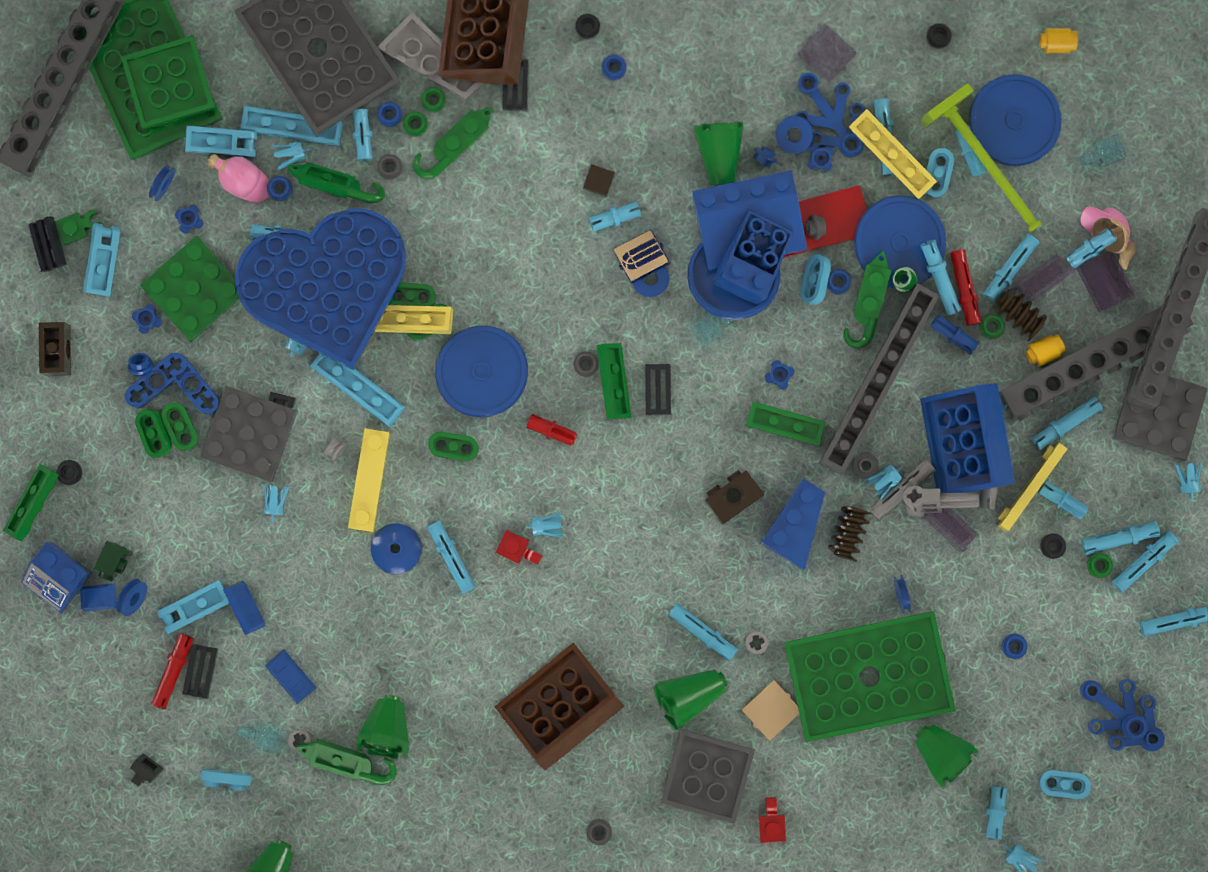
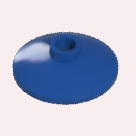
(409, 548)

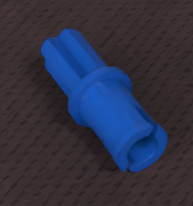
(954, 334)

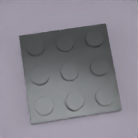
(1169, 426)
(248, 433)
(707, 776)

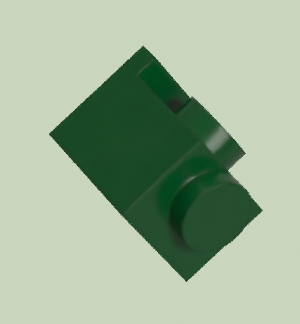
(112, 560)

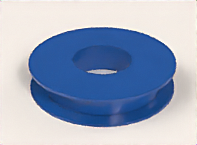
(783, 130)
(161, 183)
(654, 290)
(902, 594)
(131, 597)

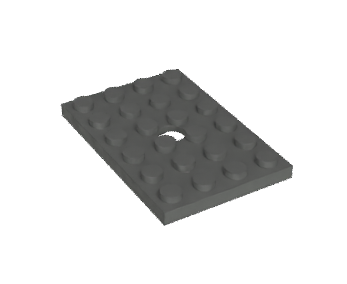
(324, 86)

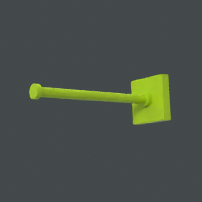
(949, 109)

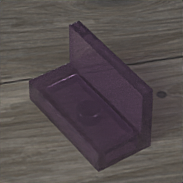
(1043, 278)
(1105, 281)
(952, 528)

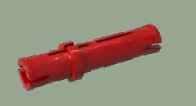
(966, 291)
(173, 668)

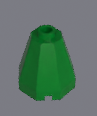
(385, 730)
(944, 753)

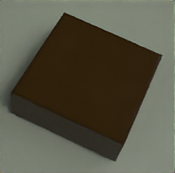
(598, 180)

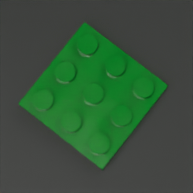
(168, 82)
(192, 288)

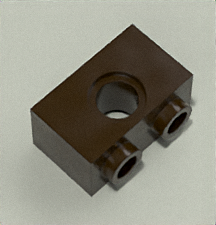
(54, 348)
(748, 492)

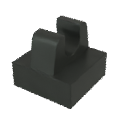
(145, 770)

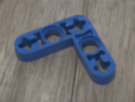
(179, 377)

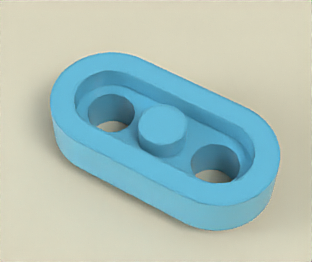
(940, 173)
(815, 279)
(237, 781)
(1064, 783)

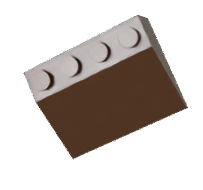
(483, 40)
(559, 706)

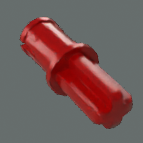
(551, 430)

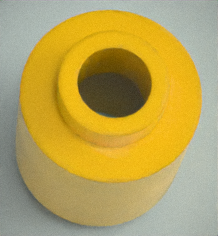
(1058, 40)
(1045, 350)

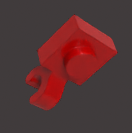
(515, 548)
(772, 825)

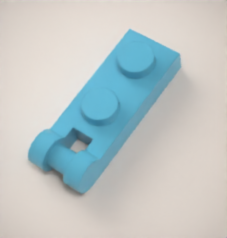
(220, 141)
(101, 260)
(194, 607)

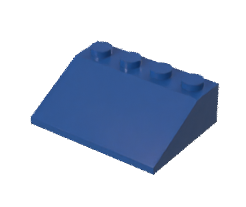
(724, 206)
(968, 439)

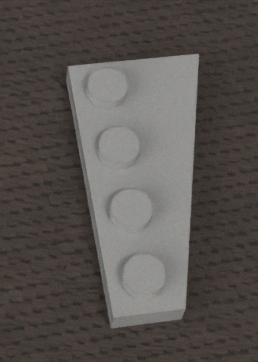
(420, 50)

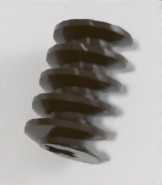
(1020, 312)
(849, 532)

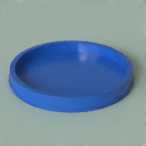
(1015, 119)
(899, 228)
(717, 300)
(481, 371)

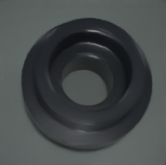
(587, 18)
(944, 30)
(61, 470)
(1061, 546)

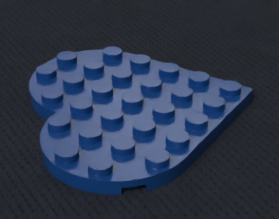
(324, 284)

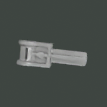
(934, 501)

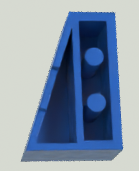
(796, 524)

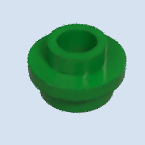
(433, 91)
(409, 118)
(899, 276)
(1000, 326)
(1108, 565)

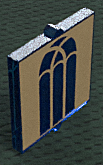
(641, 256)

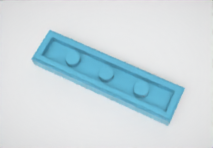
(286, 126)
(359, 389)

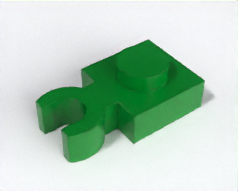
(74, 227)

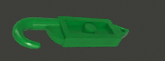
(455, 142)
(334, 182)
(870, 299)
(345, 762)

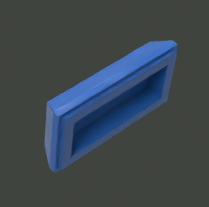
(98, 597)
(244, 607)
(290, 676)

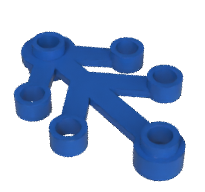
(831, 118)
(1117, 711)

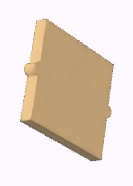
(771, 710)

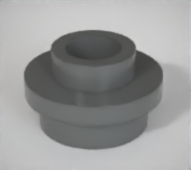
(389, 158)
(815, 227)
(586, 356)
(858, 469)
(599, 840)

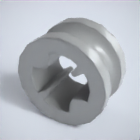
(334, 449)
(763, 646)
(292, 738)

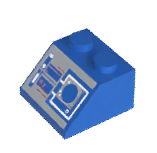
(55, 576)

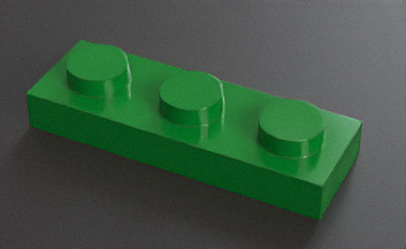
(614, 381)
(785, 424)
(31, 502)

